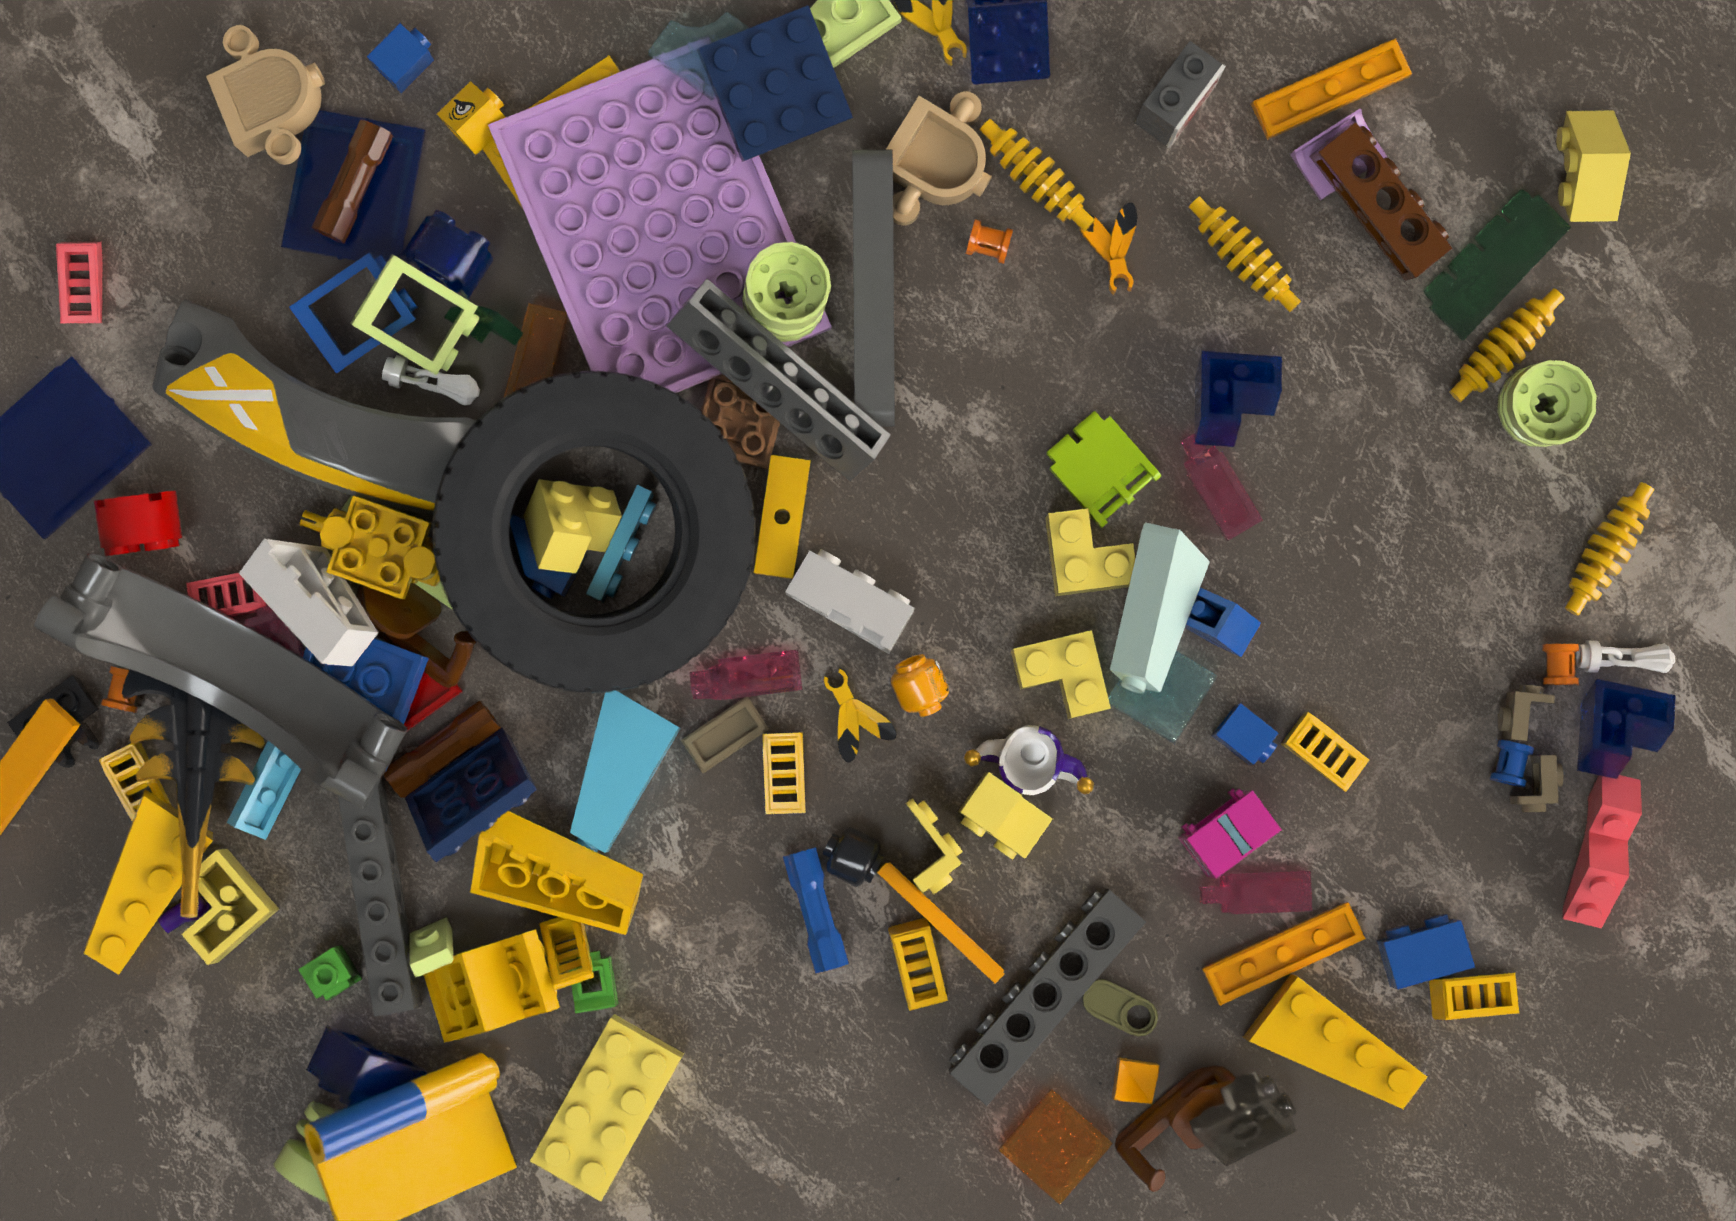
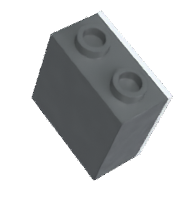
(1179, 94)

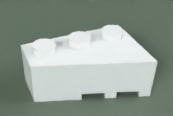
(310, 600)
(850, 600)

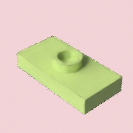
(431, 947)

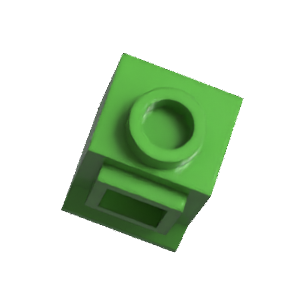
(330, 973)
(597, 999)

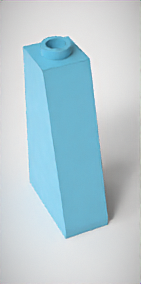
(620, 765)

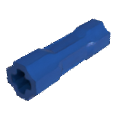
(823, 939)

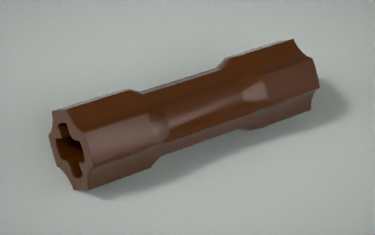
(341, 206)
(463, 733)

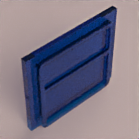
(385, 205)
(63, 447)

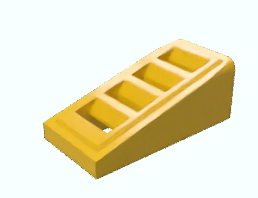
(1299, 731)
(784, 739)
(116, 778)
(558, 931)
(906, 932)
(1448, 998)

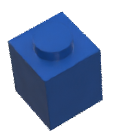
(402, 56)
(1246, 735)

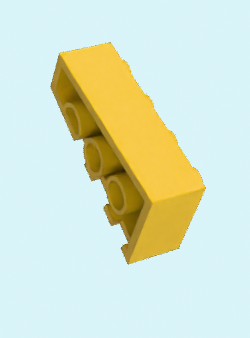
(553, 875)
(140, 884)
(1324, 1038)

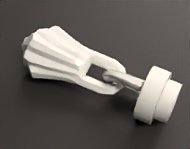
(458, 387)
(1654, 658)

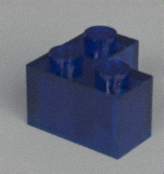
(1231, 386)
(1618, 719)
(356, 1068)

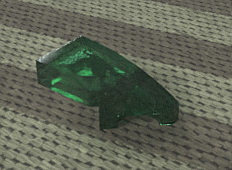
(488, 322)

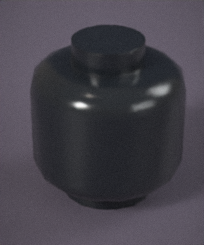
(853, 856)

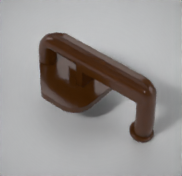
(402, 619)
(1174, 1109)

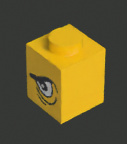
(469, 116)

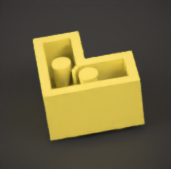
(1595, 165)
(569, 520)
(1077, 564)
(1072, 663)
(1004, 815)
(236, 909)

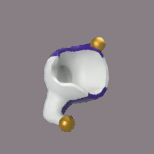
(1031, 761)

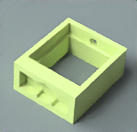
(379, 293)

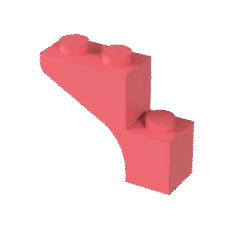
(1604, 856)

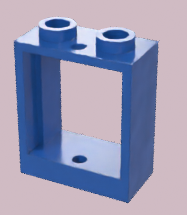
(319, 333)

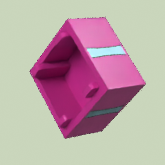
(1229, 833)

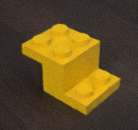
(492, 987)

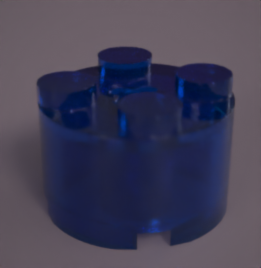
(449, 254)

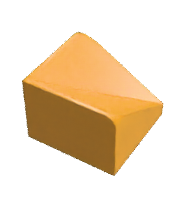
(1135, 1080)

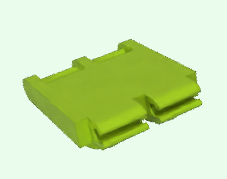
(1100, 466)

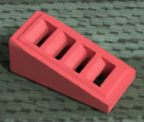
(65, 282)
(225, 582)

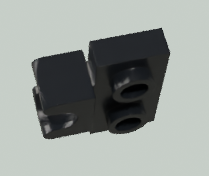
(78, 703)

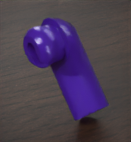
(171, 918)

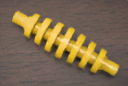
(1037, 174)
(1244, 254)
(1507, 345)
(1609, 548)

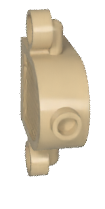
(265, 96)
(937, 156)

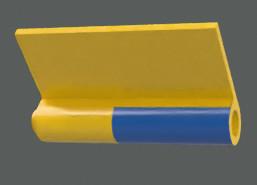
(411, 1144)

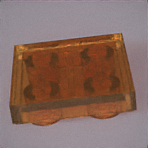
(1055, 1146)

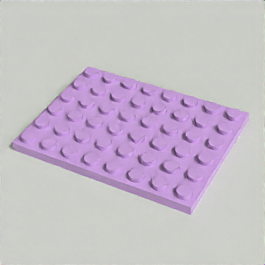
(635, 210)

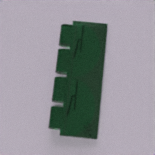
(1491, 274)

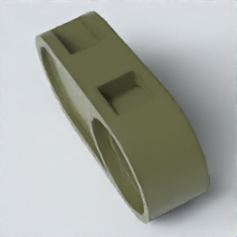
(1111, 1004)

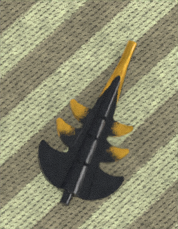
(194, 763)

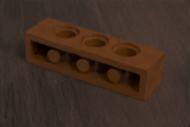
(1359, 194)

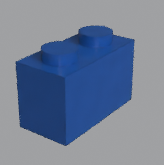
(1425, 952)

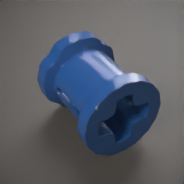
(1511, 763)

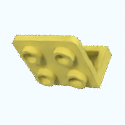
(937, 874)

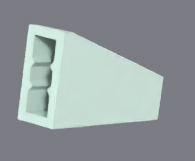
(1156, 607)

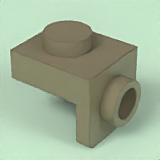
(1514, 717)
(1546, 778)

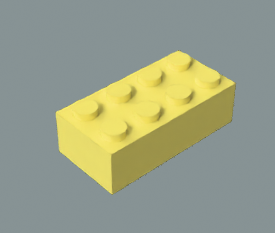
(607, 1107)

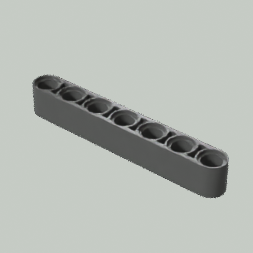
(873, 284)

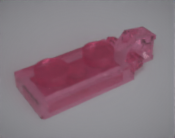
(1219, 489)
(748, 676)
(1261, 892)

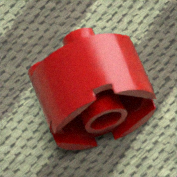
(137, 520)

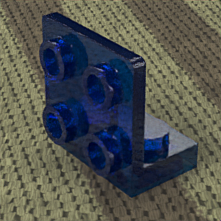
(1008, 40)

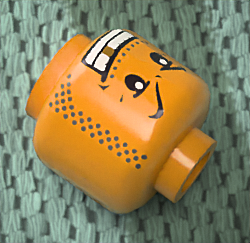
(919, 685)

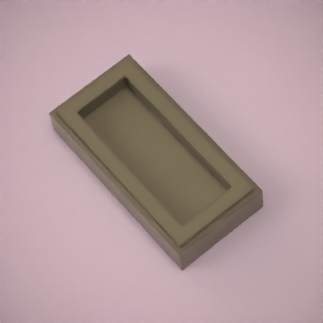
(725, 734)

